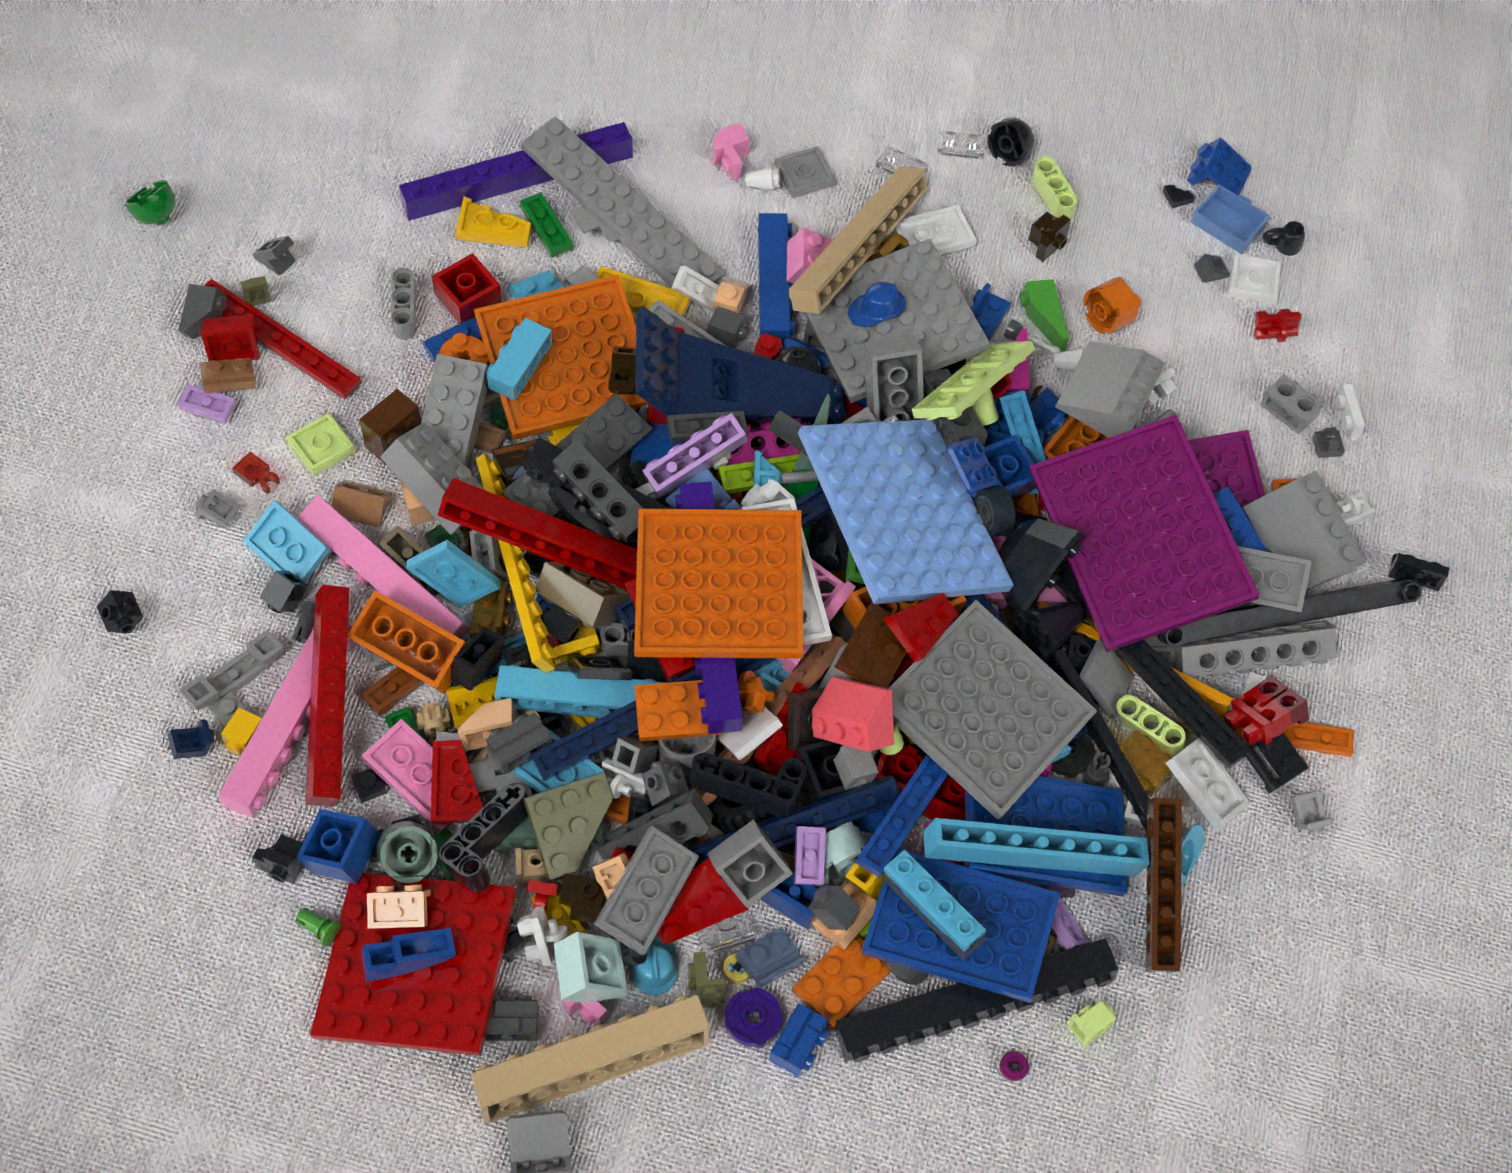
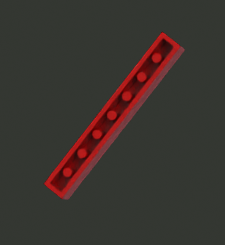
(538, 533)
(327, 696)

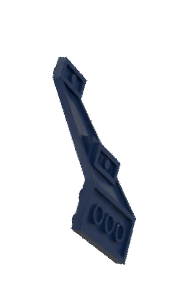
(701, 376)

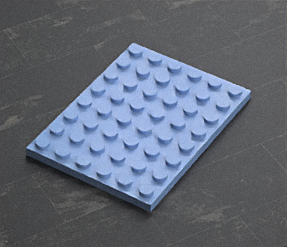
(904, 510)

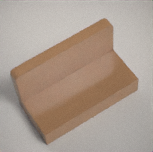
(360, 502)

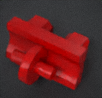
(1276, 325)

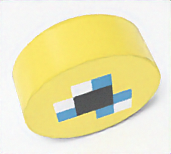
(734, 971)

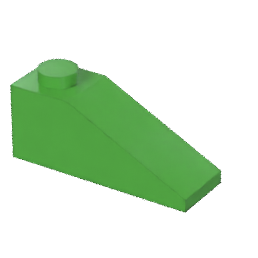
(1044, 310)

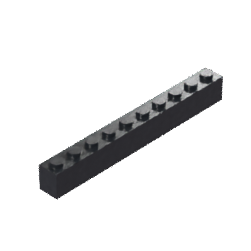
(966, 1005)

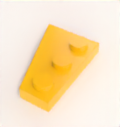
(488, 226)

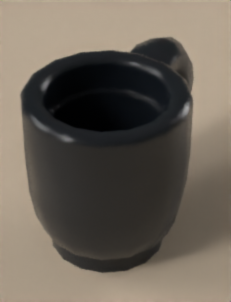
(1289, 238)

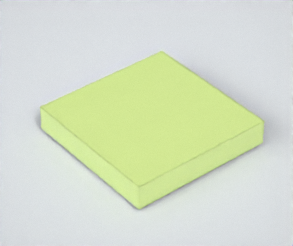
(321, 444)

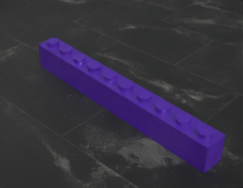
(501, 175)
(718, 675)

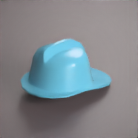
(1191, 850)
(658, 971)

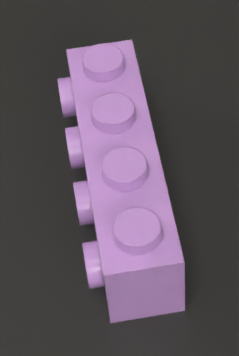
(695, 455)

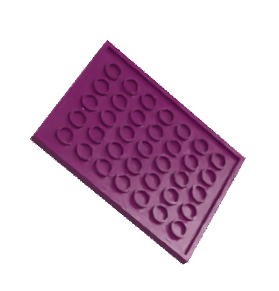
(1150, 531)

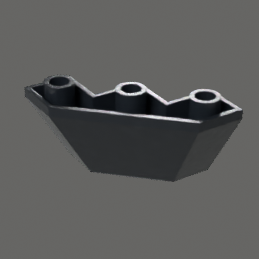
(1033, 558)

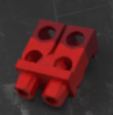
(1266, 711)

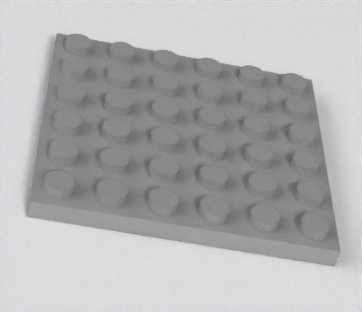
(932, 313)
(987, 709)

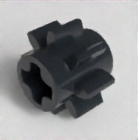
(634, 475)

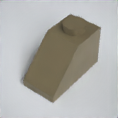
(401, 548)

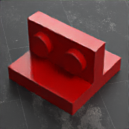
(230, 338)

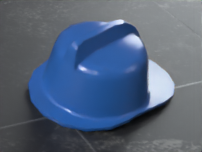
(877, 305)

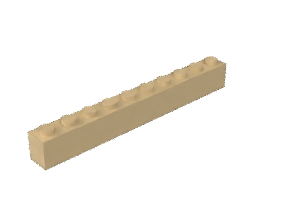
(857, 240)

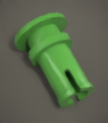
(323, 928)

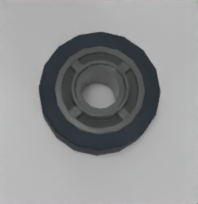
(996, 510)

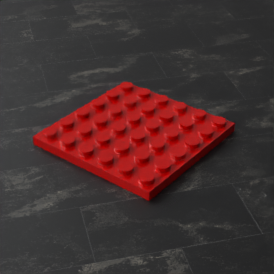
(425, 1009)

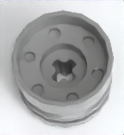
(684, 750)

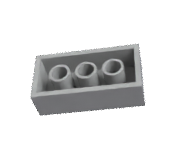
(894, 377)
(456, 403)
(427, 469)

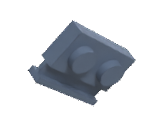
(770, 957)

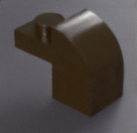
(623, 371)

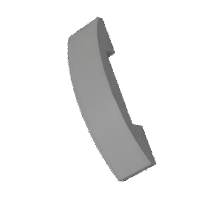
(235, 674)

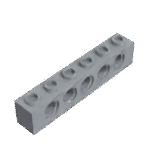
(1321, 647)

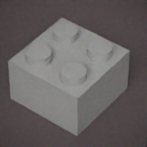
(749, 863)

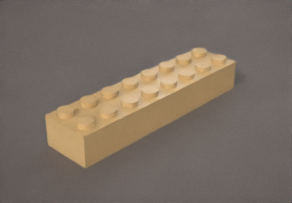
(590, 1058)

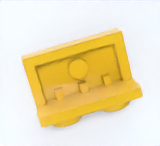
(584, 643)
(465, 702)

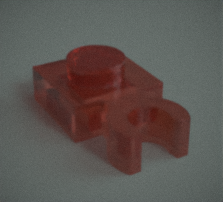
(254, 470)

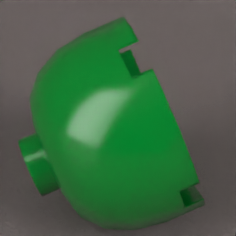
(152, 204)

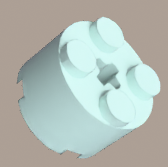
(841, 851)

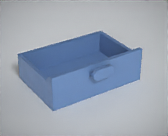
(1230, 218)

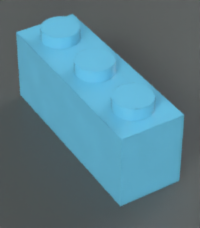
(519, 359)

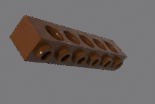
(1164, 885)

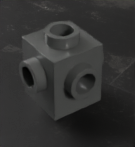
(664, 782)

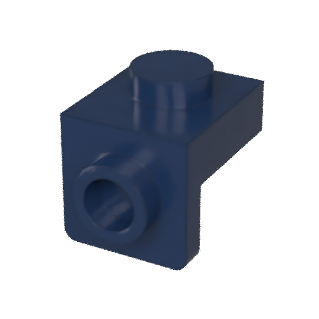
(191, 741)

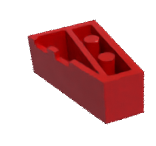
(700, 904)

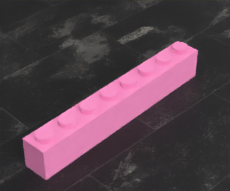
(375, 566)
(273, 738)

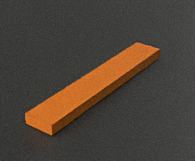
(1317, 738)

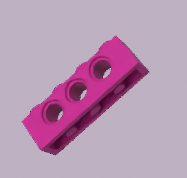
(768, 447)

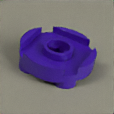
(755, 1034)

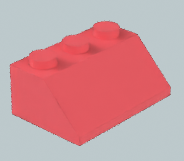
(854, 715)

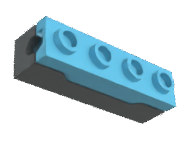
(934, 905)

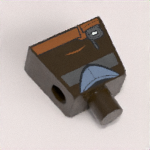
(512, 459)

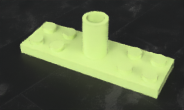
(972, 384)

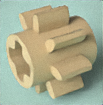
(432, 719)

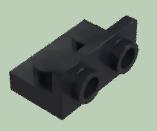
(1425, 573)

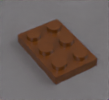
(872, 650)

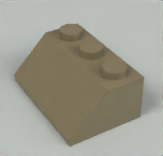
(580, 594)

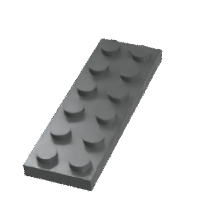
(606, 435)

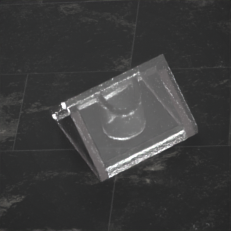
(730, 933)

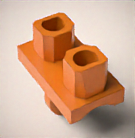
(752, 692)

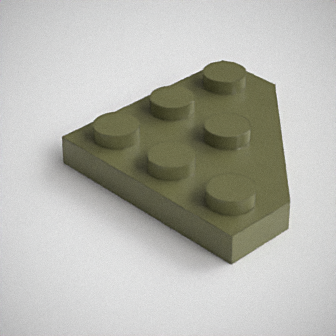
(567, 820)

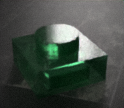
(439, 535)

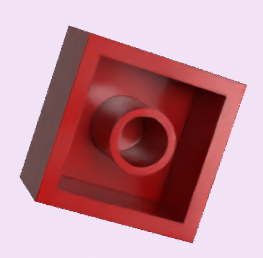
(466, 287)

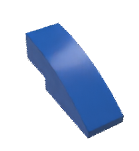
(407, 953)

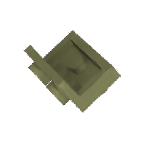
(710, 991)

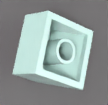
(590, 968)

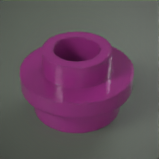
(1017, 1058)

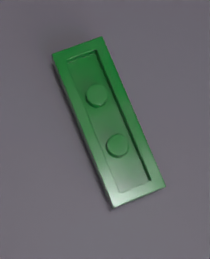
(546, 225)

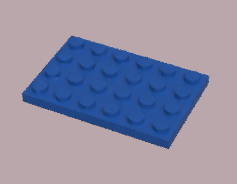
(1059, 806)
(1012, 912)

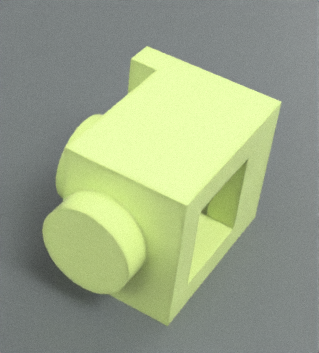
(1092, 1022)

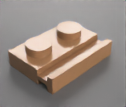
(227, 375)

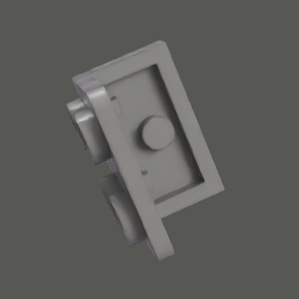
(539, 1142)

